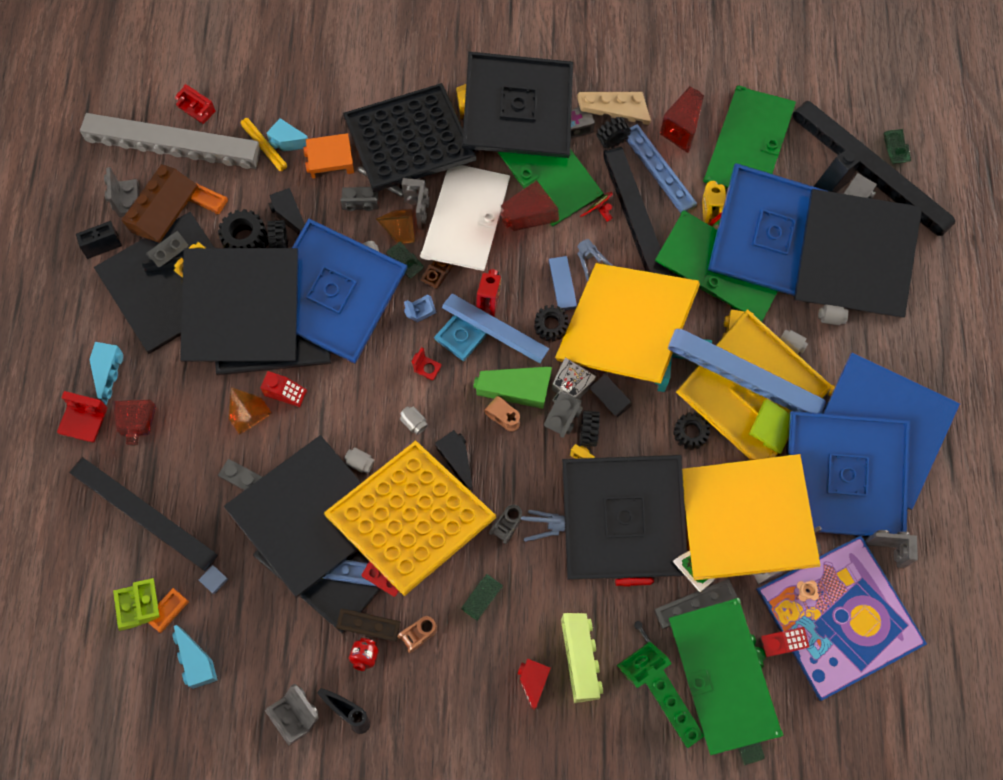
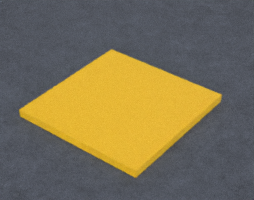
(627, 321)
(734, 407)
(749, 518)

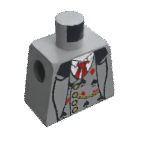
(572, 380)

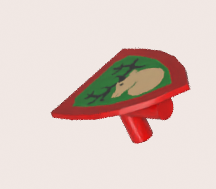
(603, 209)

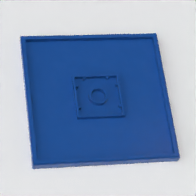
(761, 229)
(341, 289)
(880, 393)
(853, 471)

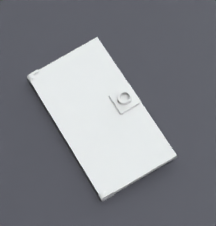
(466, 217)

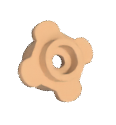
(812, 586)

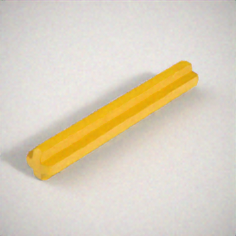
(264, 144)

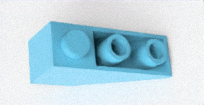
(104, 365)
(196, 663)

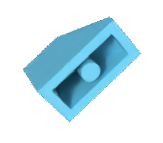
(286, 137)

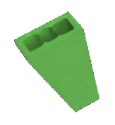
(517, 386)

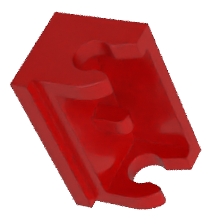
(195, 104)

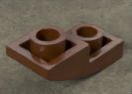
(436, 273)

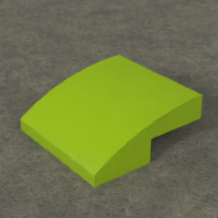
(771, 426)
(136, 604)

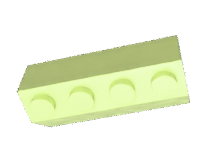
(580, 657)

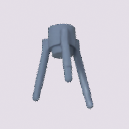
(588, 250)
(555, 522)

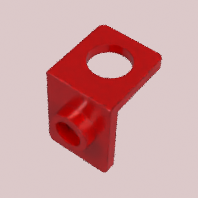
(419, 362)

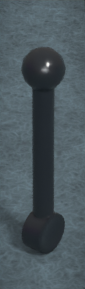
(638, 625)

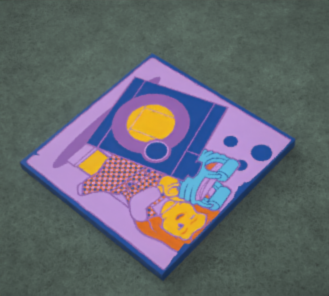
(853, 623)

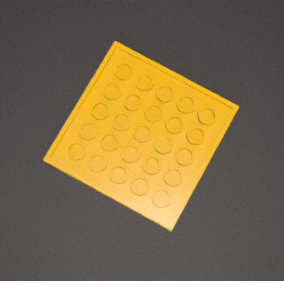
(410, 517)

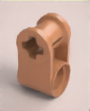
(501, 411)
(417, 634)

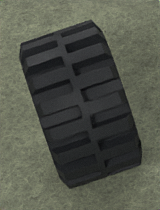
(239, 222)

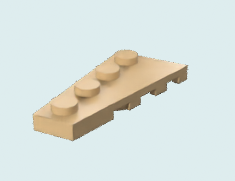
(616, 104)

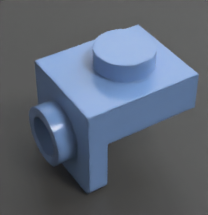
(420, 308)

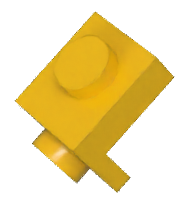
(580, 452)

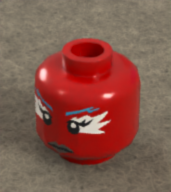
(363, 654)

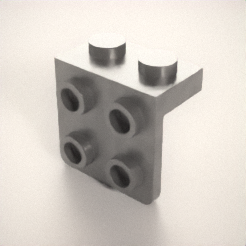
(293, 714)

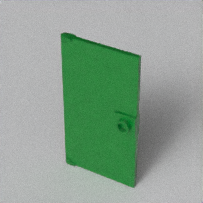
(750, 134)
(561, 178)
(689, 254)
(725, 677)

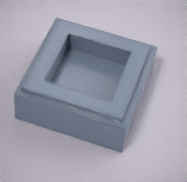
(213, 579)

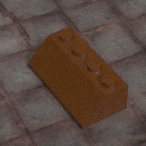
(159, 203)

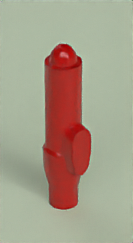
(627, 582)

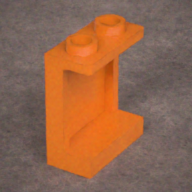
(328, 154)

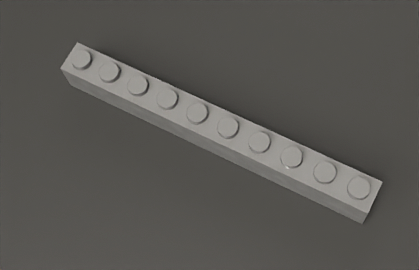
(170, 141)

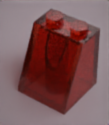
(682, 119)
(529, 209)

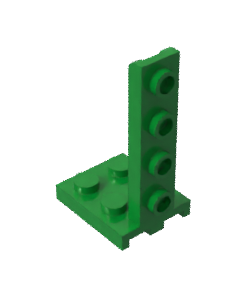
(648, 667)

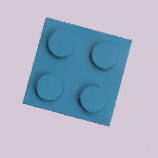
(460, 337)

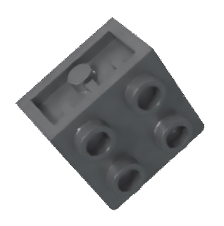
(120, 193)
(416, 193)
(905, 546)

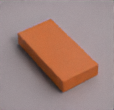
(209, 199)
(169, 608)

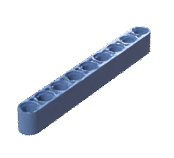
(744, 373)

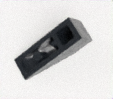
(287, 209)
(454, 452)

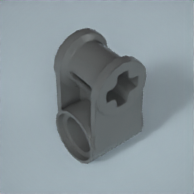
(506, 524)

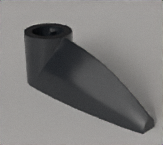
(346, 710)

